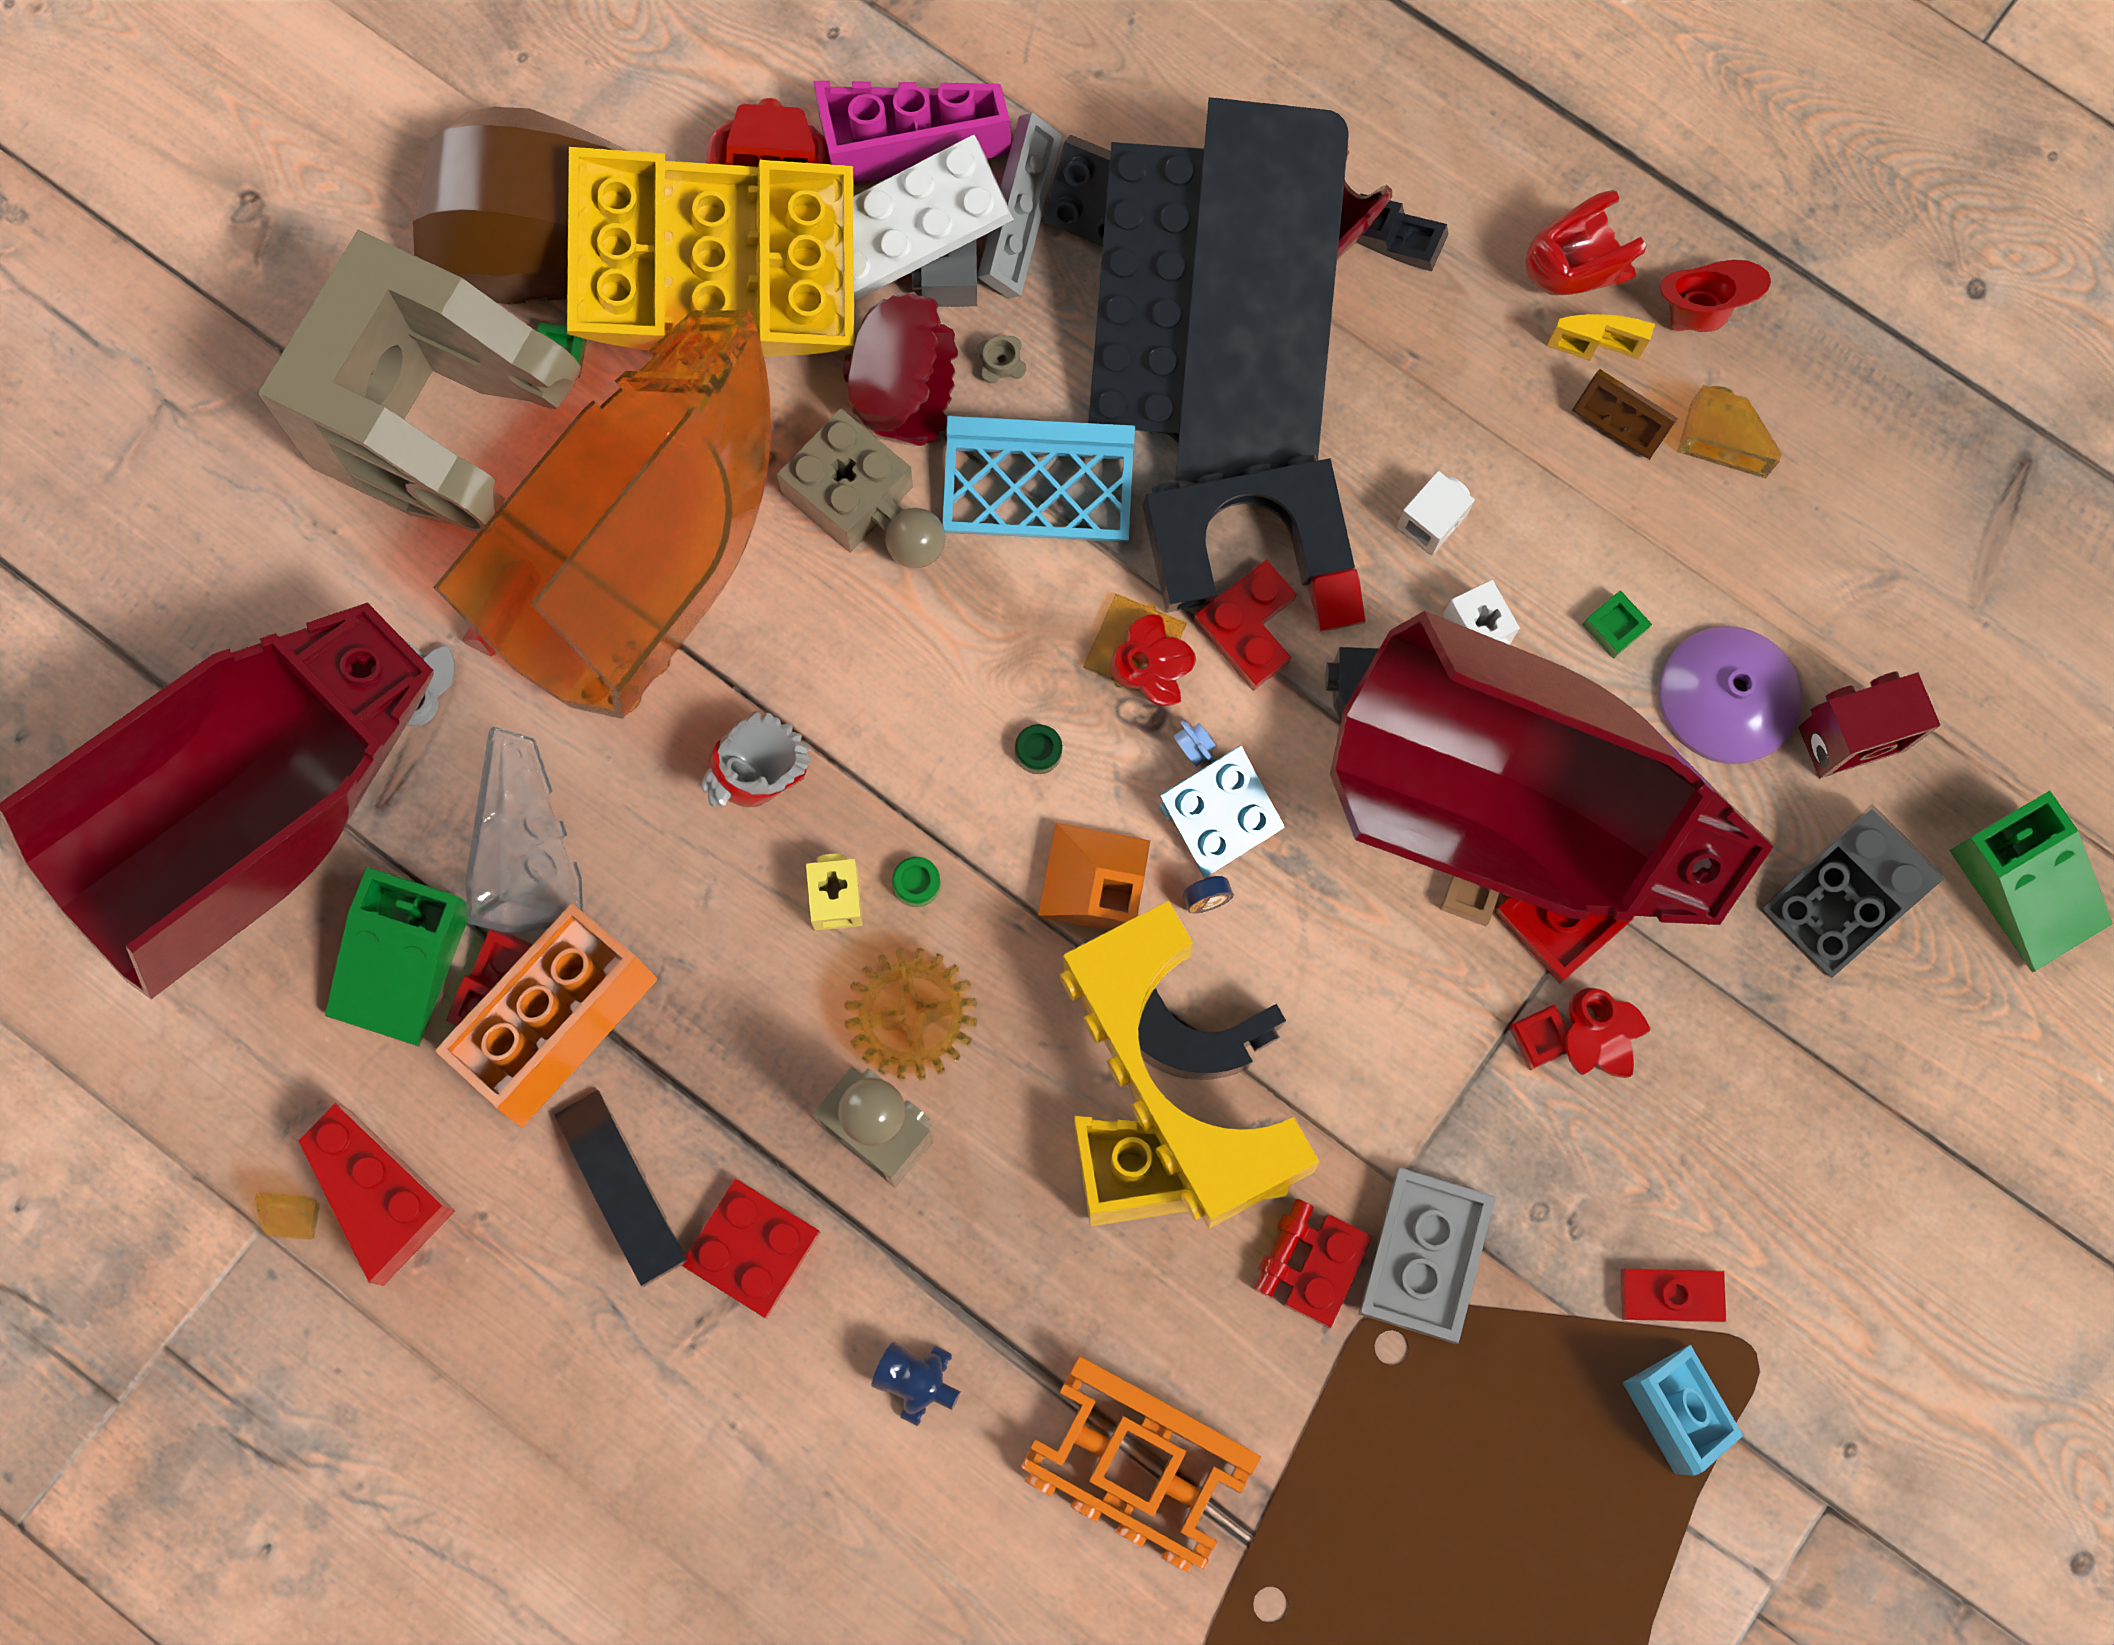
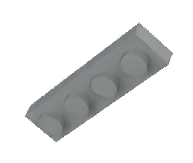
(1025, 192)

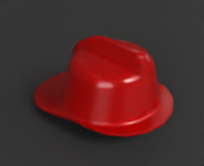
(1707, 295)

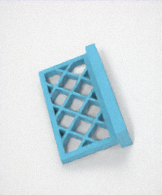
(1031, 439)

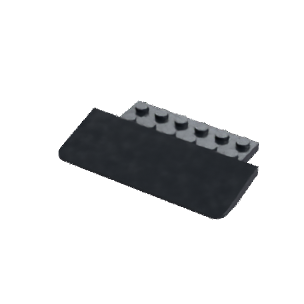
(1222, 286)

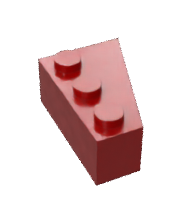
(372, 1192)

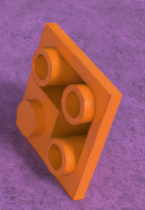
(1093, 877)

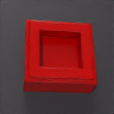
(1540, 1036)

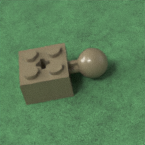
(856, 507)
(875, 1124)

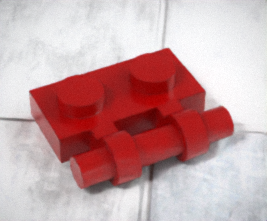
(1328, 1267)

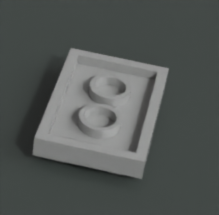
(1427, 1256)

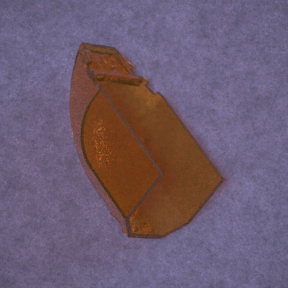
(627, 521)

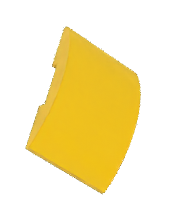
(701, 236)

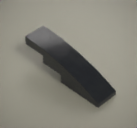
(620, 1188)

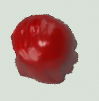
(1581, 251)

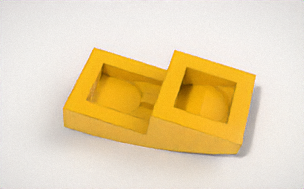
(1584, 333)

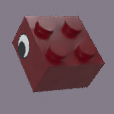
(1868, 723)

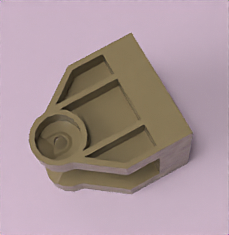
(366, 358)

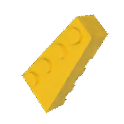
(1125, 1174)

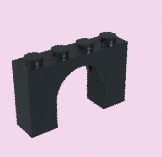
(1299, 494)

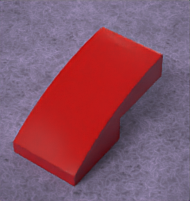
(495, 959)

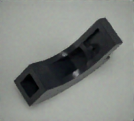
(1199, 1054)

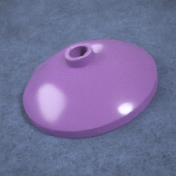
(1715, 716)

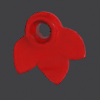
(1158, 658)
(1607, 1037)

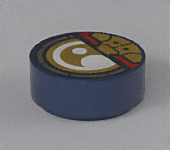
(1207, 894)

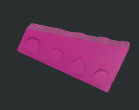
(899, 127)

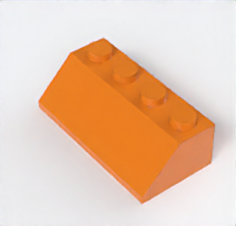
(546, 1015)

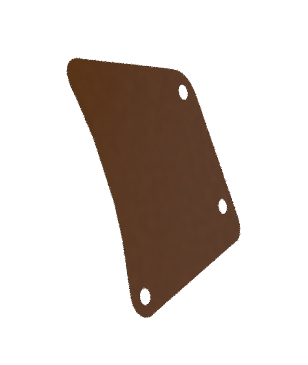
(1481, 1490)

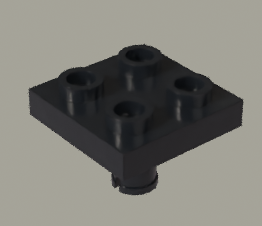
(1080, 190)

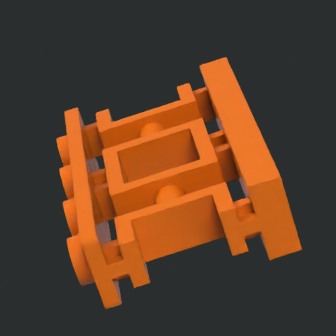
(1156, 1428)

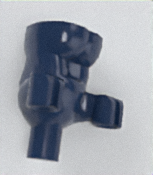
(915, 1380)

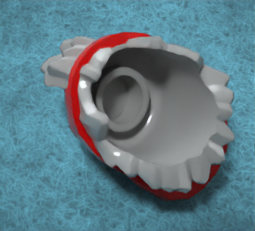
(755, 762)

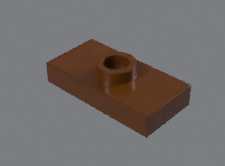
(1624, 414)

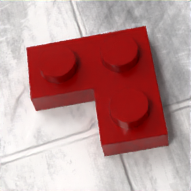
(1237, 623)

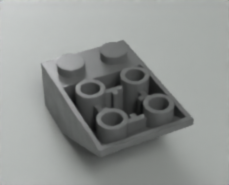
(1853, 891)

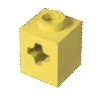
(838, 912)

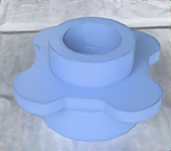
(1195, 743)

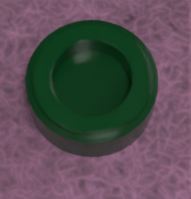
(1038, 749)

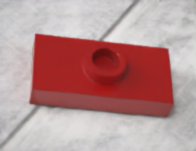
(1673, 1295)

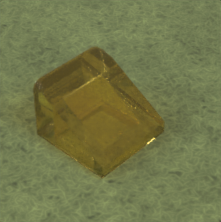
(287, 1215)

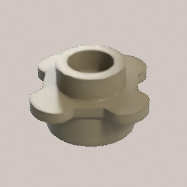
(1001, 346)

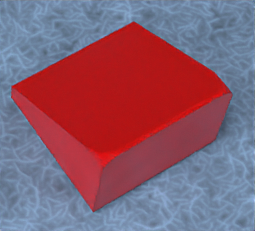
(1337, 600)

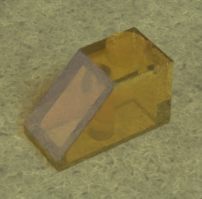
(1728, 433)

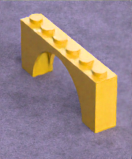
(1217, 1165)

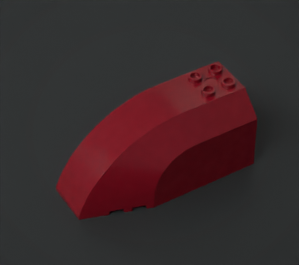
(1533, 783)
(217, 792)

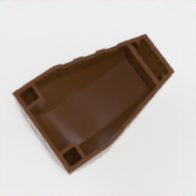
(499, 201)

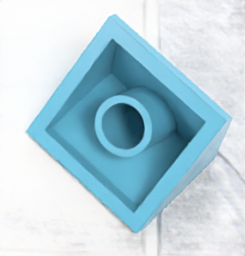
(1684, 1412)

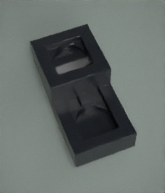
(1405, 237)

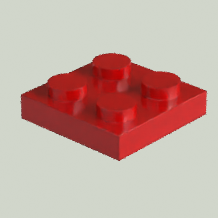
(750, 1248)

